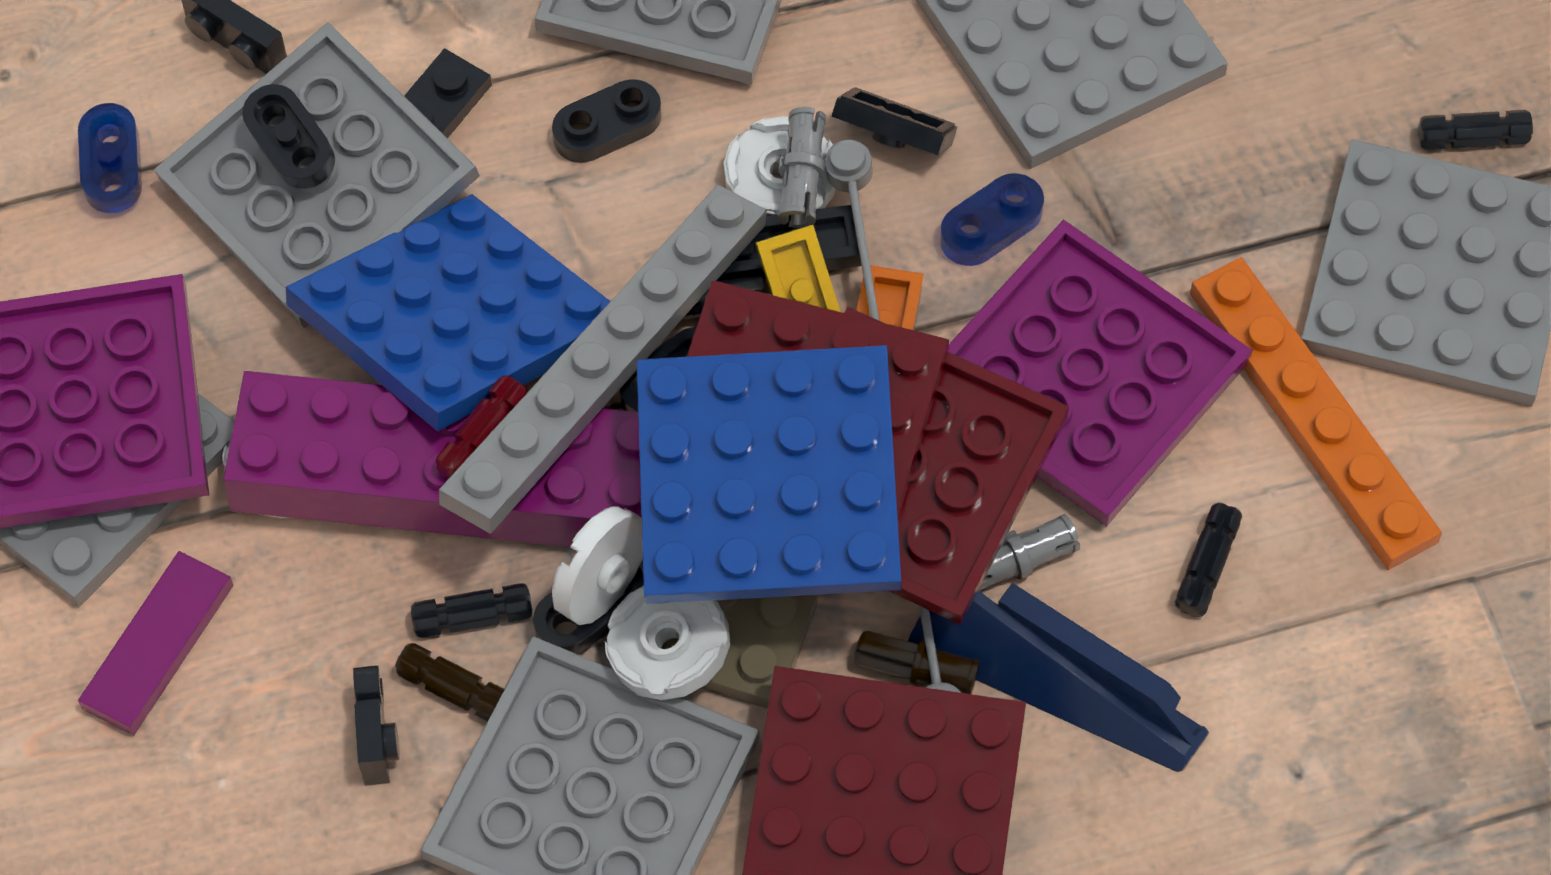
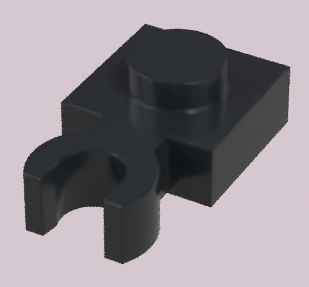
(375, 738)

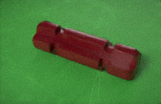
(480, 423)

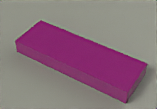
(155, 643)

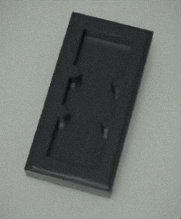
(894, 122)

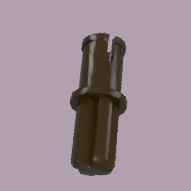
(911, 661)

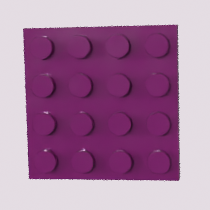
(1112, 350)
(98, 402)

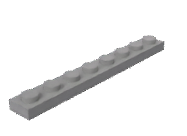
(601, 360)

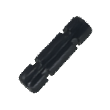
(1475, 129)
(1208, 559)
(471, 610)

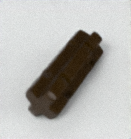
(448, 680)

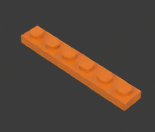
(1317, 415)

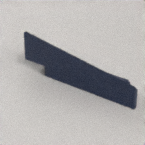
(1069, 674)

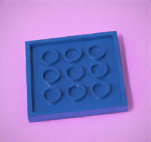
(449, 309)
(767, 475)

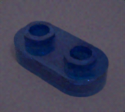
(109, 162)
(995, 216)

